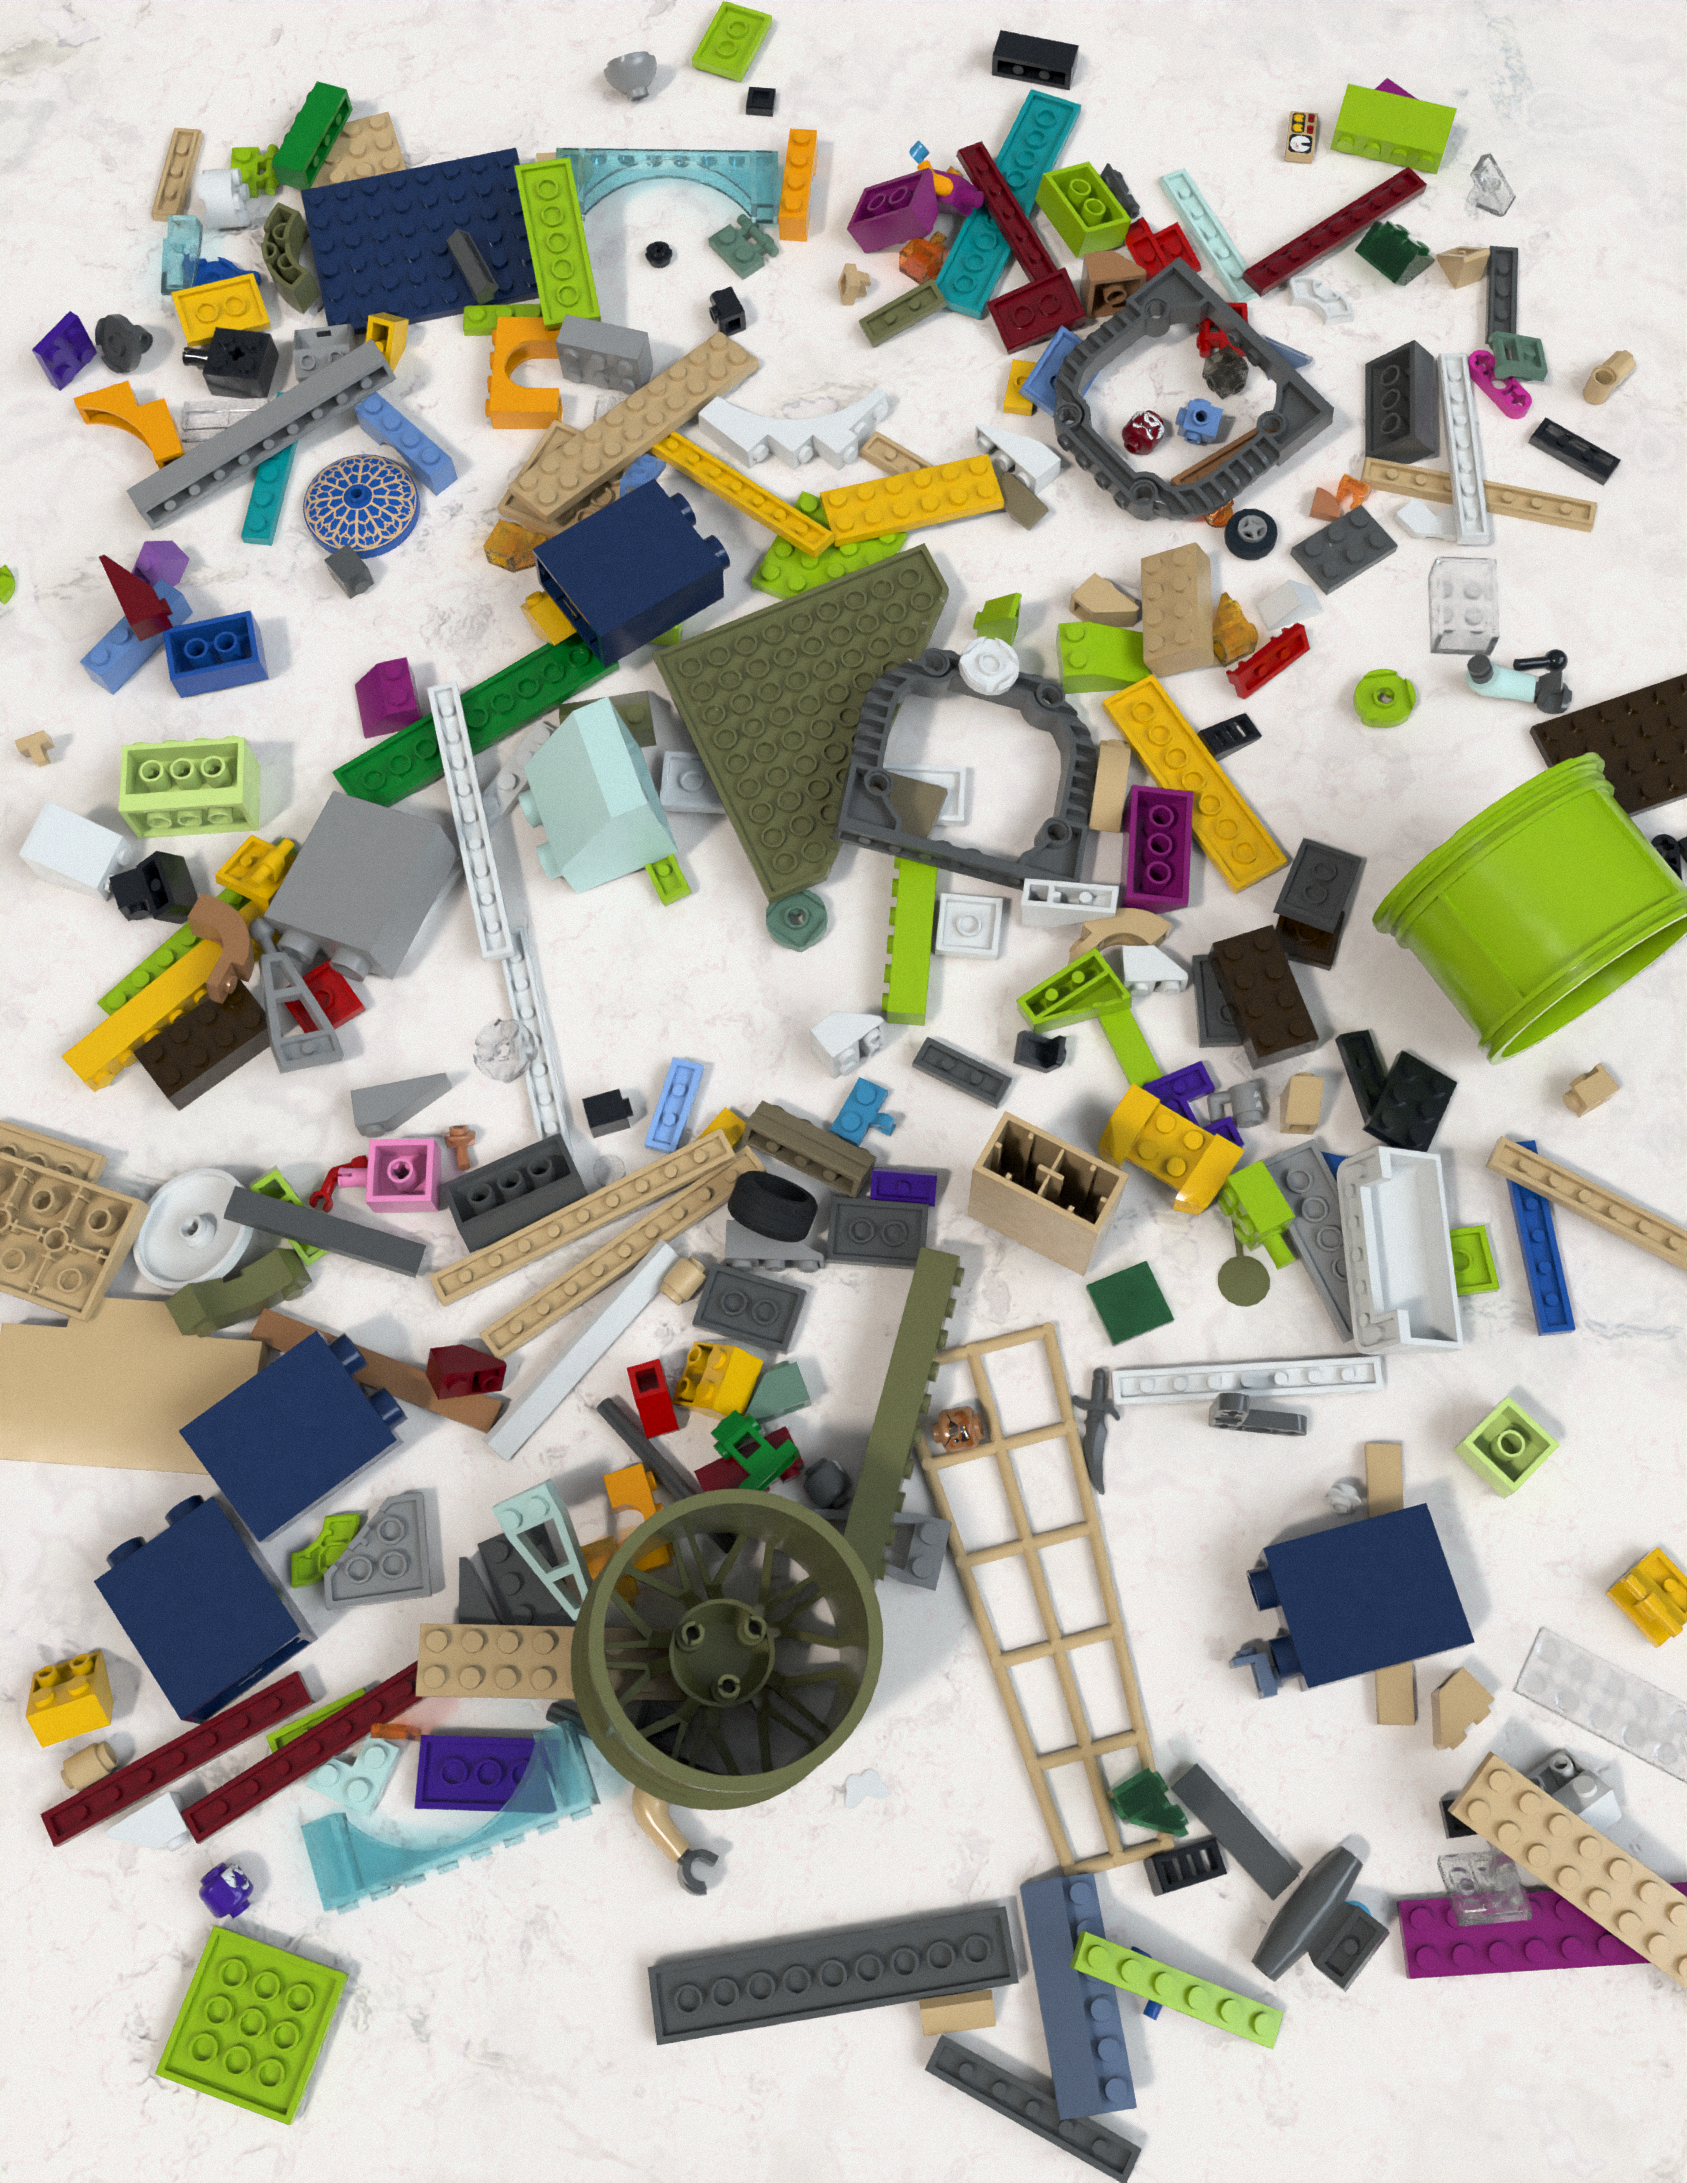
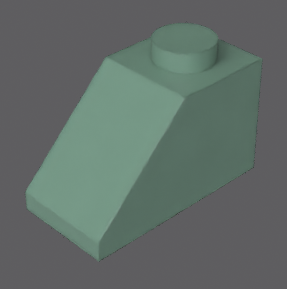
(779, 1393)

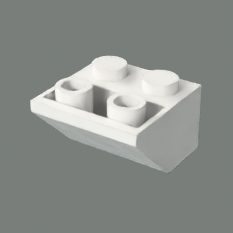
(845, 1040)
(1578, 1789)

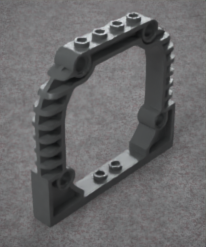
(1182, 297)
(871, 822)

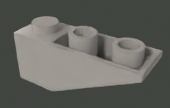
(749, 1249)

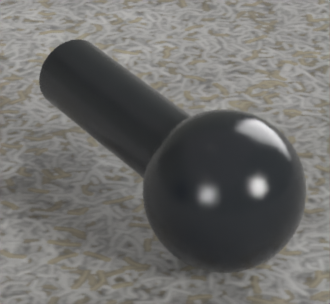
(1553, 661)

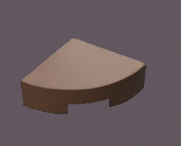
(1324, 506)

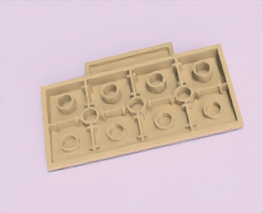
(57, 1225)
(114, 1387)

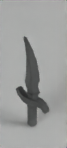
(1095, 1428)

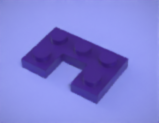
(1187, 1086)

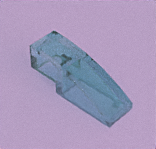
(181, 253)

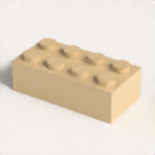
(1177, 610)

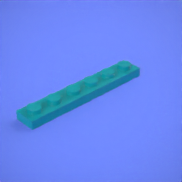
(268, 496)

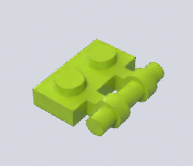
(250, 163)

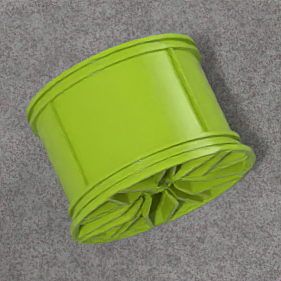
(1538, 908)

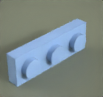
(674, 1106)

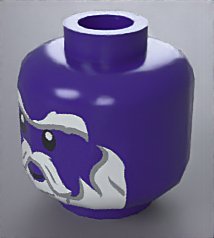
(226, 1890)

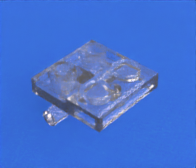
(1484, 1887)

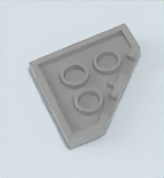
(384, 1559)

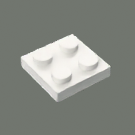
(968, 926)

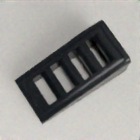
(1218, 751)
(1157, 1877)

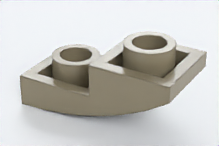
(1021, 502)

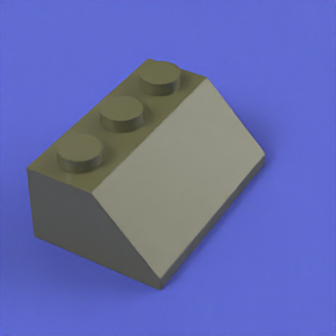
(632, 708)

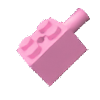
(387, 1166)

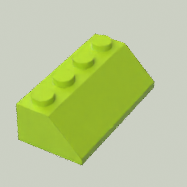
(1392, 128)

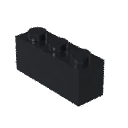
(1034, 60)

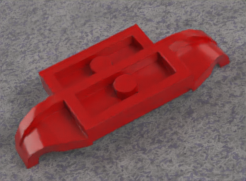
(1158, 249)

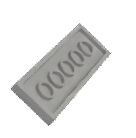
(1317, 1226)

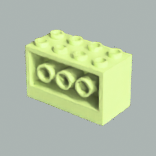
(190, 787)

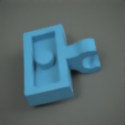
(861, 1113)

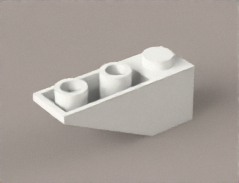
(1020, 456)

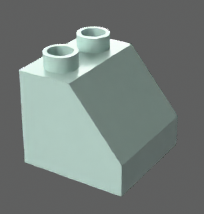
(594, 801)

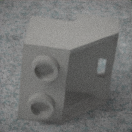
(315, 353)

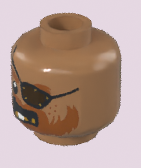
(958, 1429)

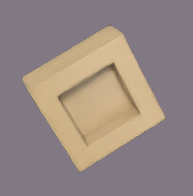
(852, 284)
(36, 747)

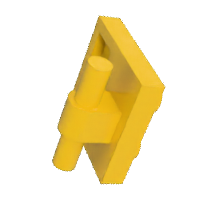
(257, 869)
(1653, 1597)

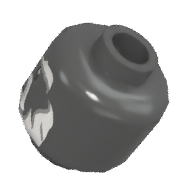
(828, 1484)

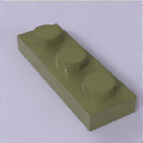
(902, 313)

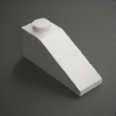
(1066, 903)

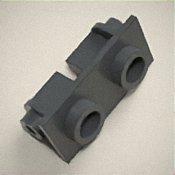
(1118, 187)

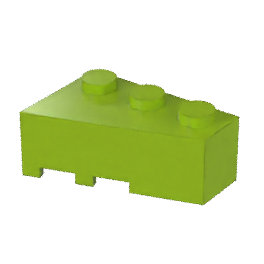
(1074, 995)

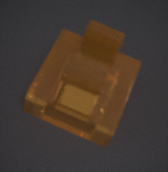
(1350, 485)

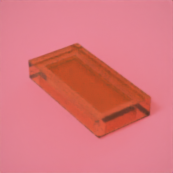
(395, 1732)

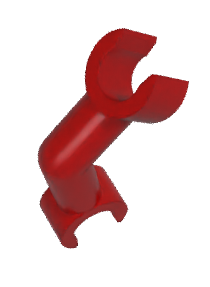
(331, 1181)

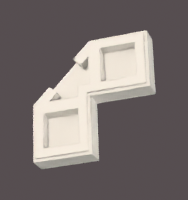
(1423, 523)

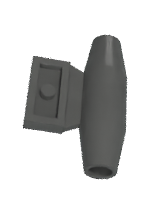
(1318, 1922)

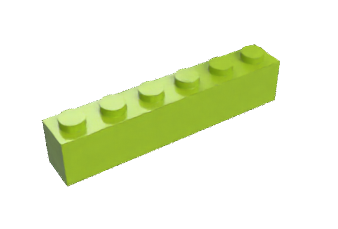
(910, 943)

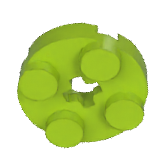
(1381, 714)

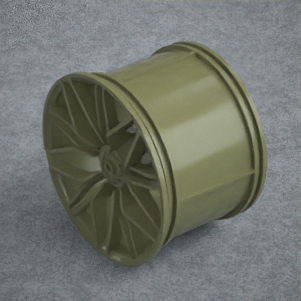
(726, 1649)

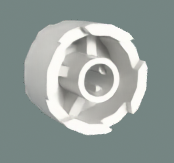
(224, 198)

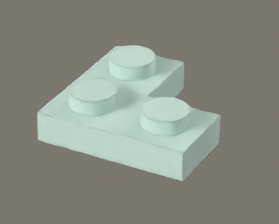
(357, 1784)

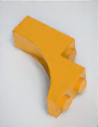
(150, 422)

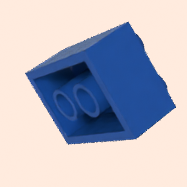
(215, 654)

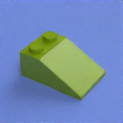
(1098, 657)

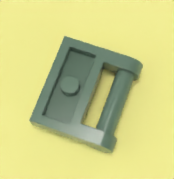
(1526, 354)

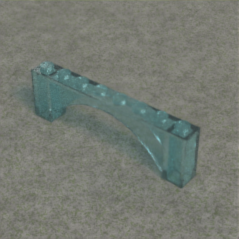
(742, 175)
(357, 1866)

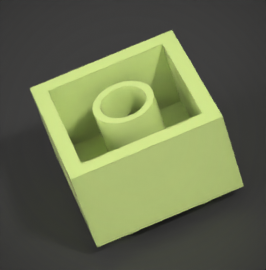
(1506, 1447)

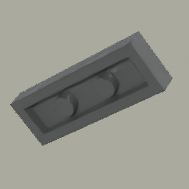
(962, 1072)

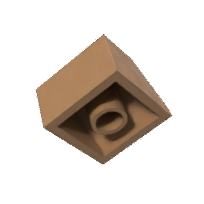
(1108, 282)

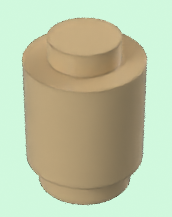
(683, 1280)
(89, 1766)

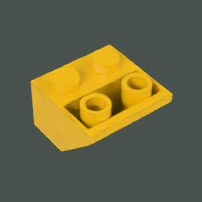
(717, 1380)
(70, 1699)

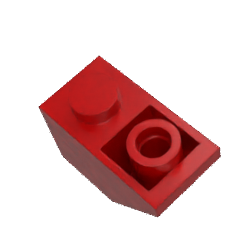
(653, 1399)

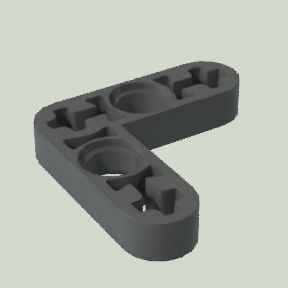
(1232, 1412)

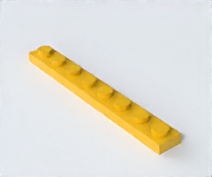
(744, 494)

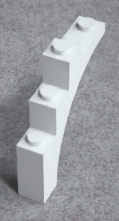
(793, 441)

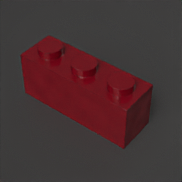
(729, 1474)

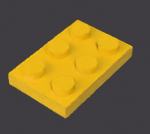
(221, 304)

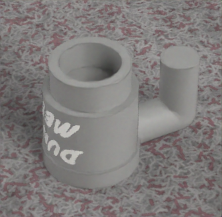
(1245, 1104)

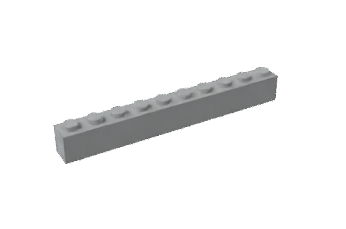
(261, 434)

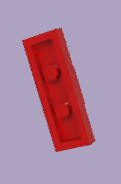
(1269, 660)

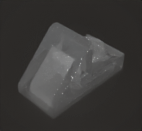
(1491, 188)

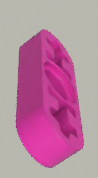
(1500, 397)

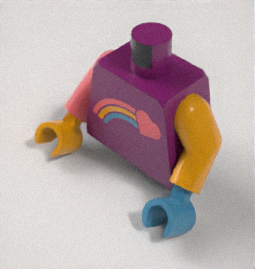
(952, 191)

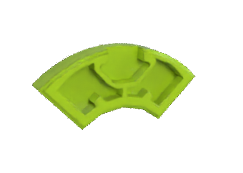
(313, 1561)

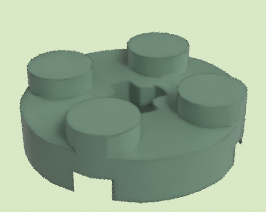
(797, 936)

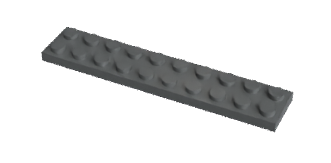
(832, 1975)

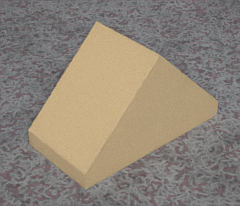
(1463, 264)

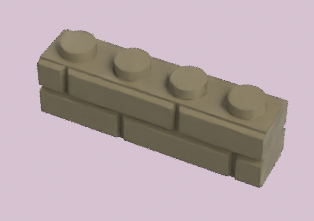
(809, 1148)

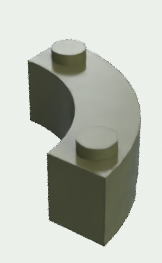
(281, 252)
(217, 1305)

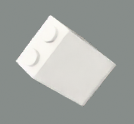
(74, 852)

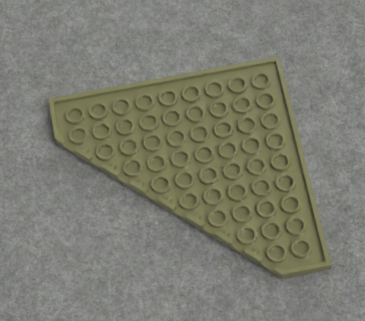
(781, 704)

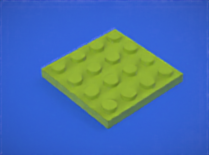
(791, 571)
(252, 2024)

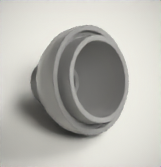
(632, 74)

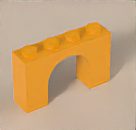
(510, 404)

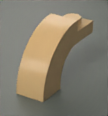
(1110, 786)
(1127, 928)

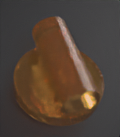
(1221, 516)

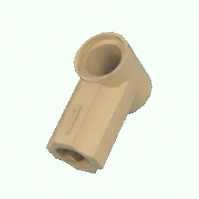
(1608, 376)

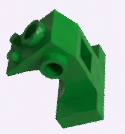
(765, 1463)

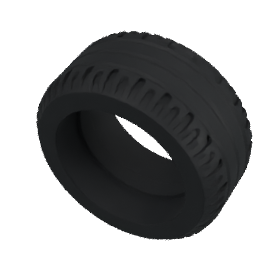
(772, 1206)

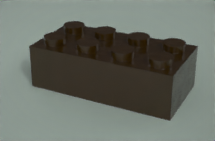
(1263, 997)
(206, 1046)

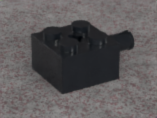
(236, 363)

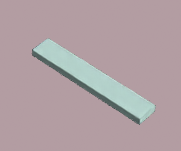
(1208, 234)

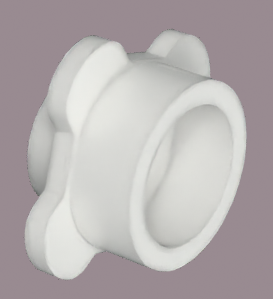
(1342, 1499)

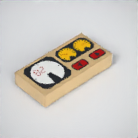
(1301, 137)

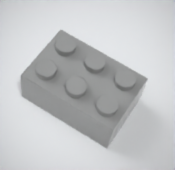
(604, 354)

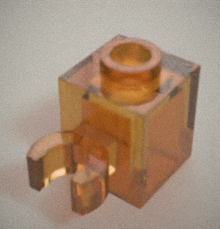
(922, 259)

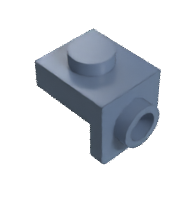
(1264, 1675)

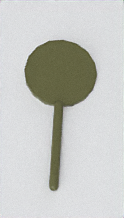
(1243, 1278)

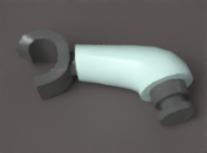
(1501, 682)

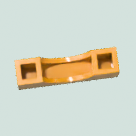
(796, 186)

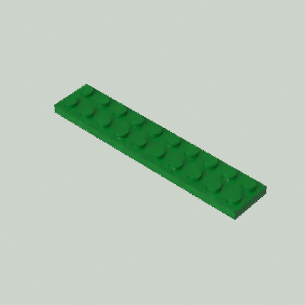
(491, 713)

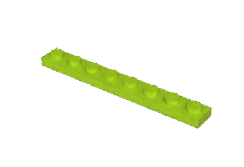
(164, 957)

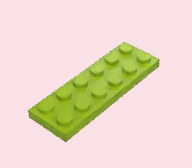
(557, 241)

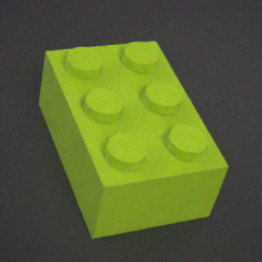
(1082, 209)

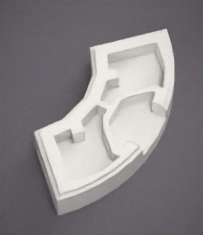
(1326, 303)

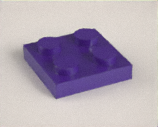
(64, 350)

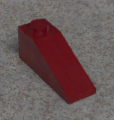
(138, 600)

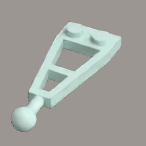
(531, 1509)

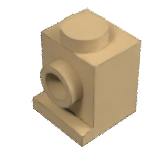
(1590, 1091)

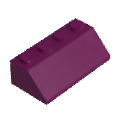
(1156, 849)

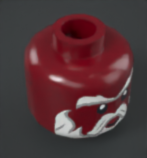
(1143, 432)

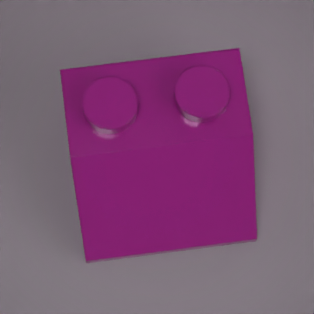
(388, 698)

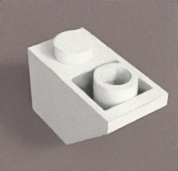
(1150, 970)

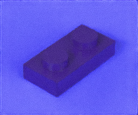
(903, 1185)

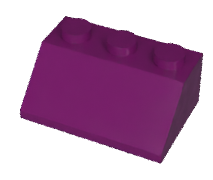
(895, 211)

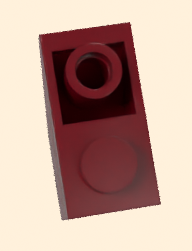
(463, 1371)

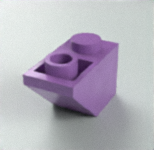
(160, 561)

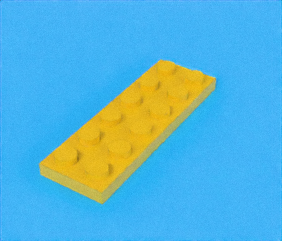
(911, 500)

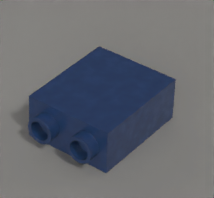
(632, 571)
(295, 1434)
(1360, 1598)
(203, 1608)

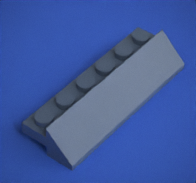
(1076, 2009)

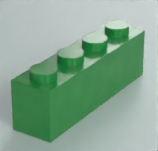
(312, 136)

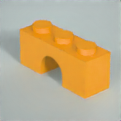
(633, 1490)

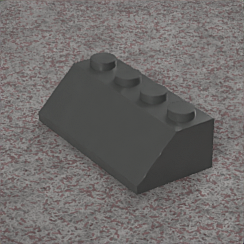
(1400, 405)
(513, 1192)

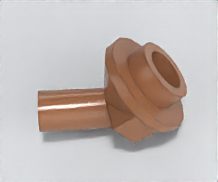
(460, 1138)

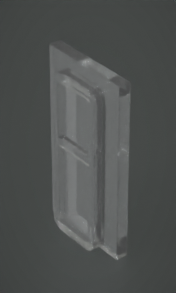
(207, 418)

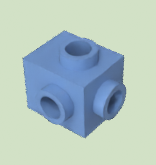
(1198, 421)

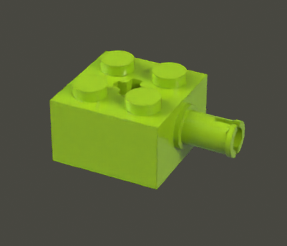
(1258, 1211)

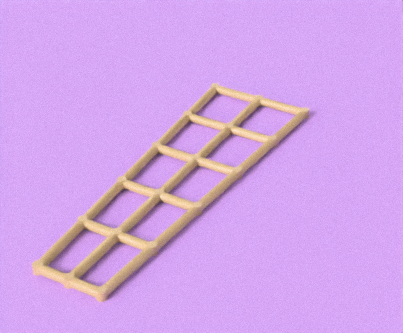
(1056, 1644)

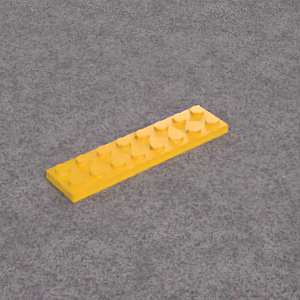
(1180, 761)

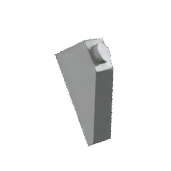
(392, 1104)

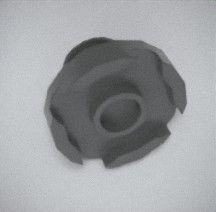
(121, 342)

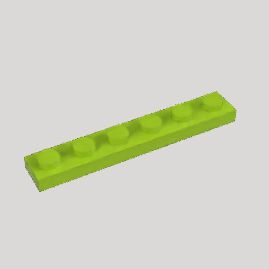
(1176, 1989)

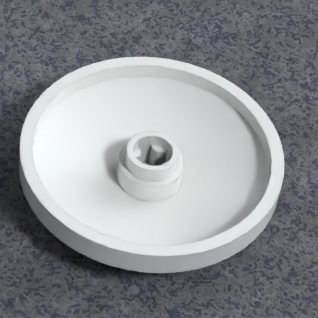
(186, 1231)

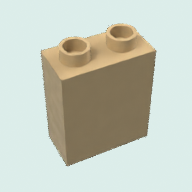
(1045, 1193)

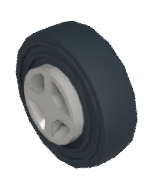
(1258, 526)

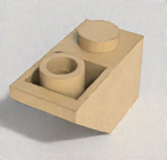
(1103, 604)
(1301, 1104)
(1455, 1706)

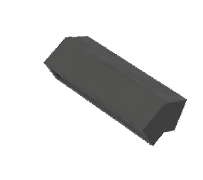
(472, 266)

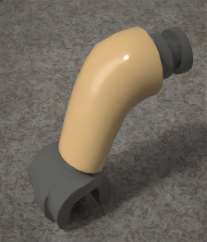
(658, 1825)

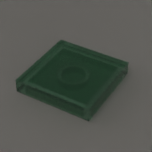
(1129, 1303)

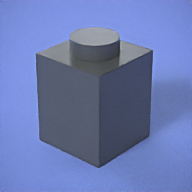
(349, 571)

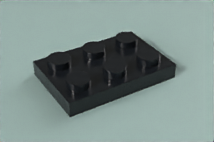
(1410, 1104)

